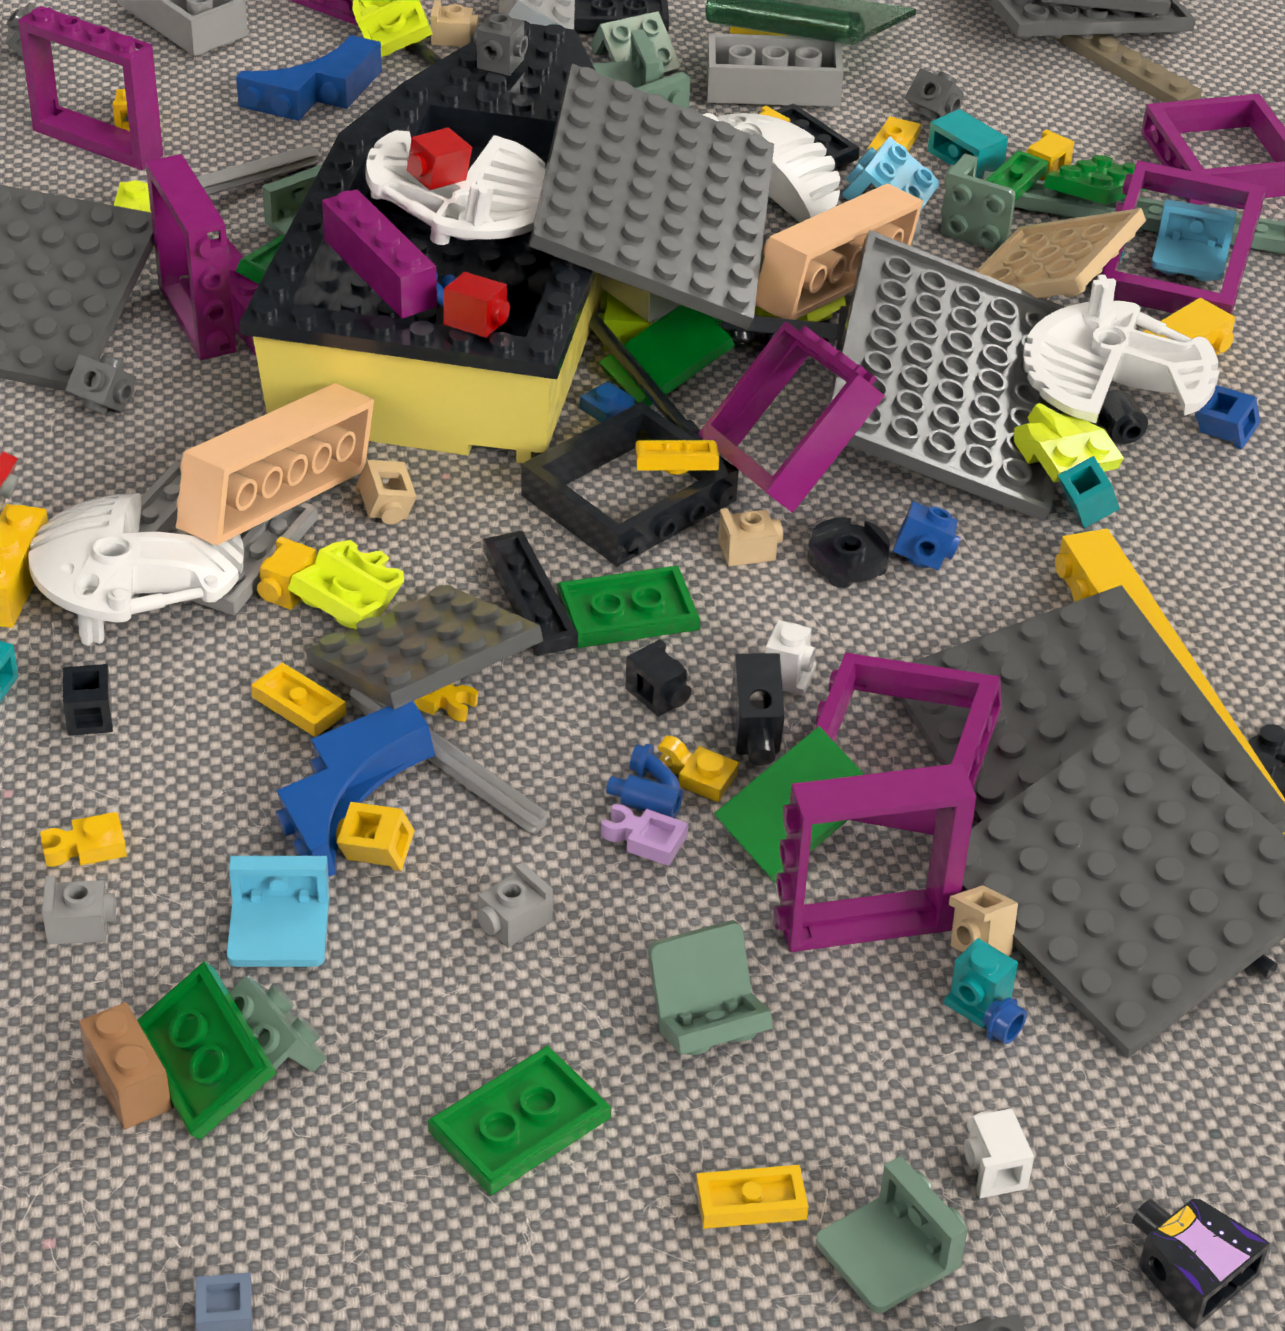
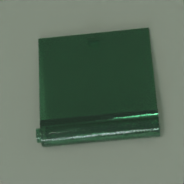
(821, 20)

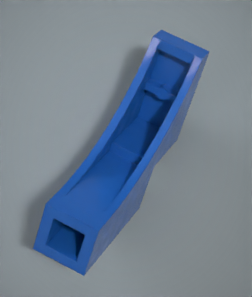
(330, 80)
(347, 770)

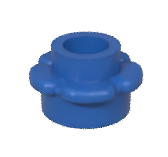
(1004, 1020)

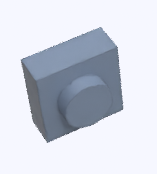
(224, 1302)

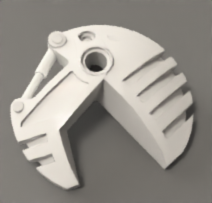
(800, 170)
(492, 202)
(1090, 344)
(98, 560)

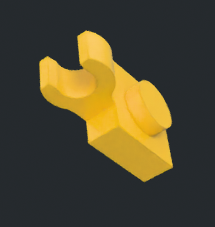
(699, 772)

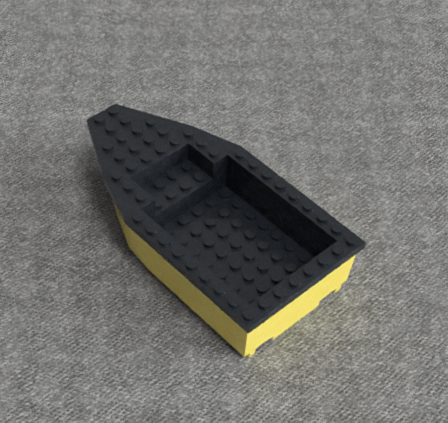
(430, 381)

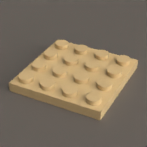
(1061, 254)

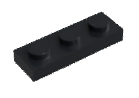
(837, 146)

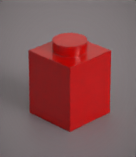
(439, 158)
(475, 304)

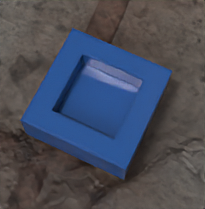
(605, 401)

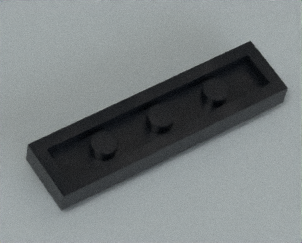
(530, 590)

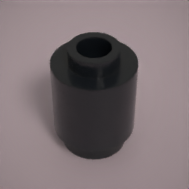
(1122, 417)

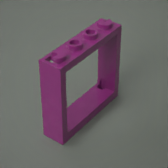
(48, 118)
(1167, 120)
(1197, 186)
(180, 226)
(823, 440)
(921, 683)
(882, 915)

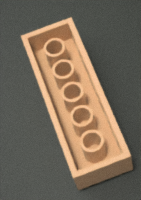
(821, 255)
(273, 463)

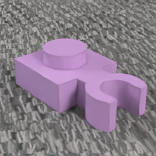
(647, 836)

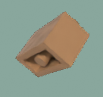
(125, 1065)

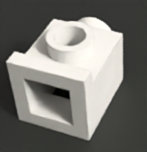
(795, 655)
(998, 1153)

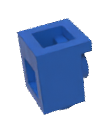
(1229, 416)

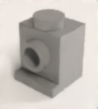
(516, 906)
(77, 911)

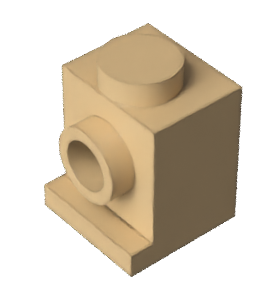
(452, 24)
(386, 501)
(748, 537)
(984, 916)

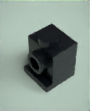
(657, 678)
(87, 699)

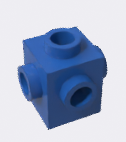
(927, 536)

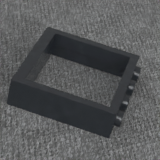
(547, 475)

